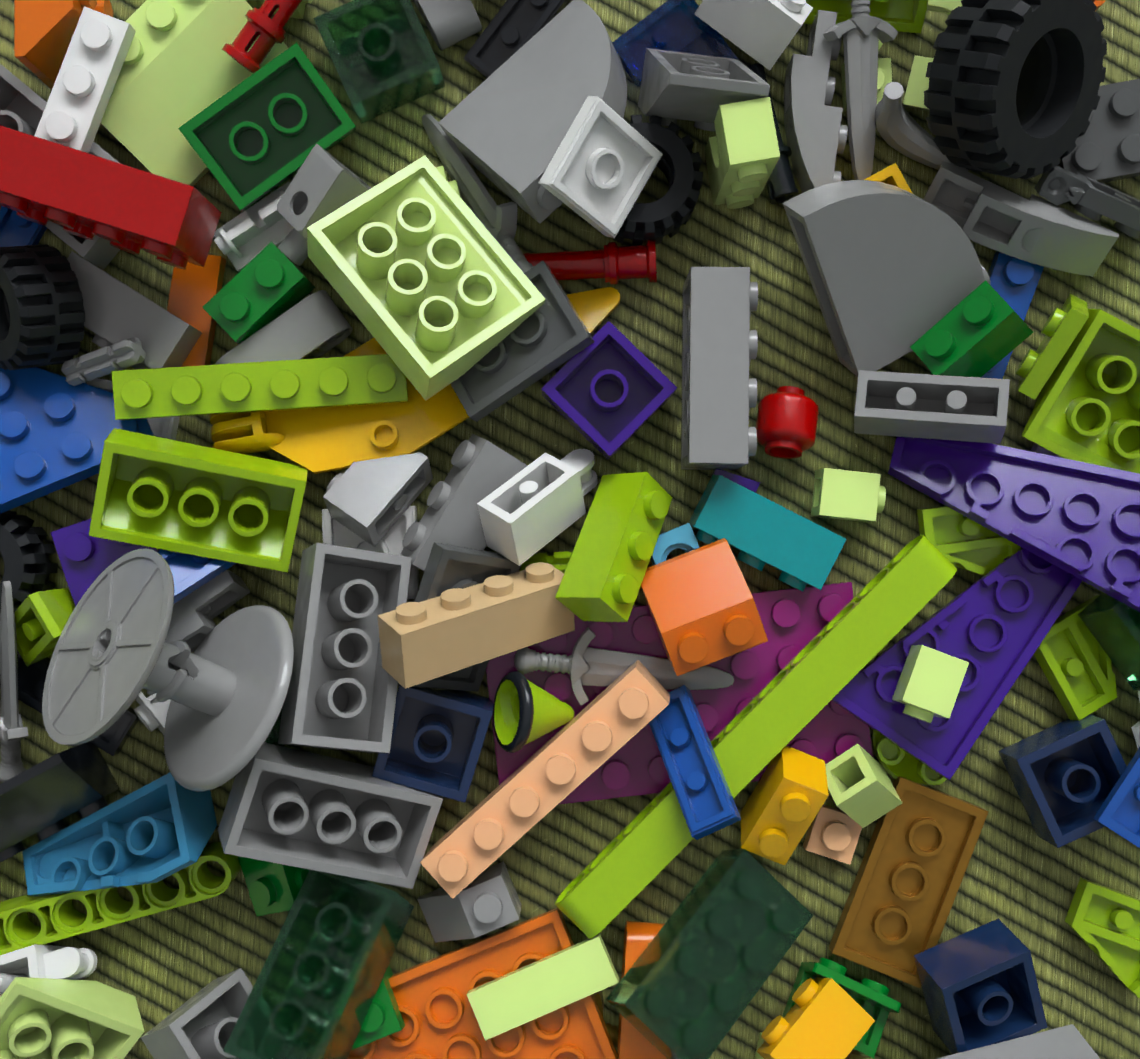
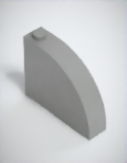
(529, 103)
(880, 266)

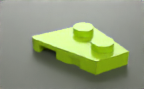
(1059, 334)
(964, 540)
(1076, 665)
(1110, 928)

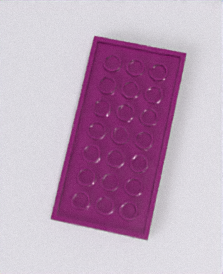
(637, 768)

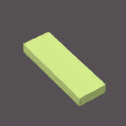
(542, 987)

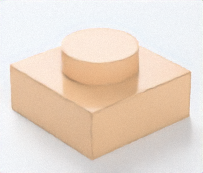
(833, 835)

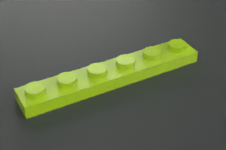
(257, 386)

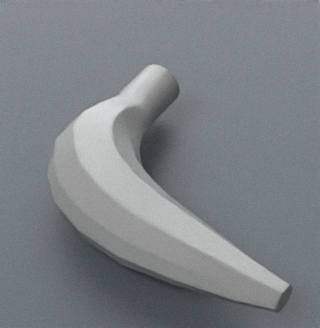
(903, 132)

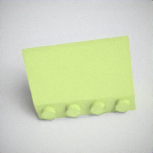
(172, 76)
(422, 275)
(67, 1020)

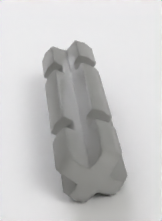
(103, 361)

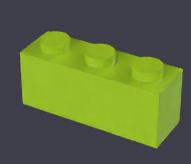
(614, 547)

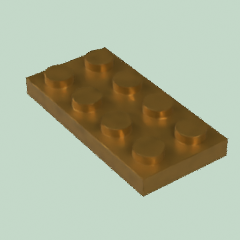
(908, 880)

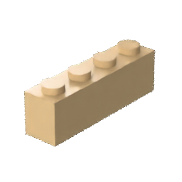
(472, 624)

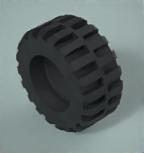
(1015, 83)

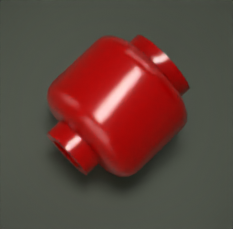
(787, 422)

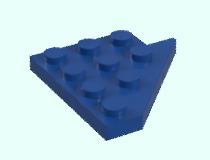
(51, 433)

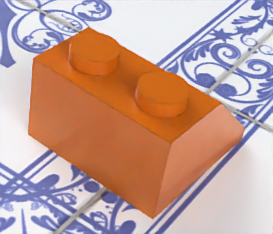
(45, 31)
(702, 607)

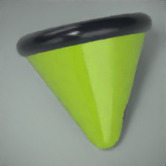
(525, 712)

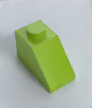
(41, 622)

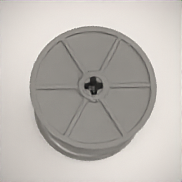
(219, 695)

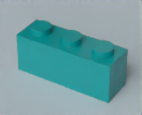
(766, 533)

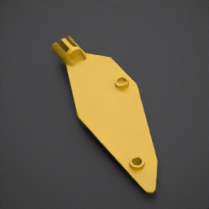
(339, 435)

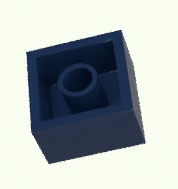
(435, 740)
(1065, 776)
(981, 988)

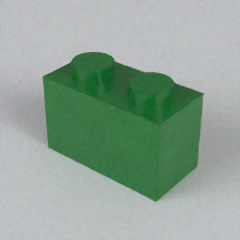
(258, 294)
(972, 335)

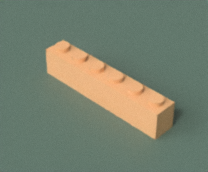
(546, 778)

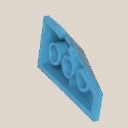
(124, 843)

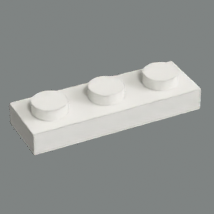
(85, 80)

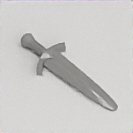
(861, 73)
(498, 219)
(602, 667)
(10, 720)

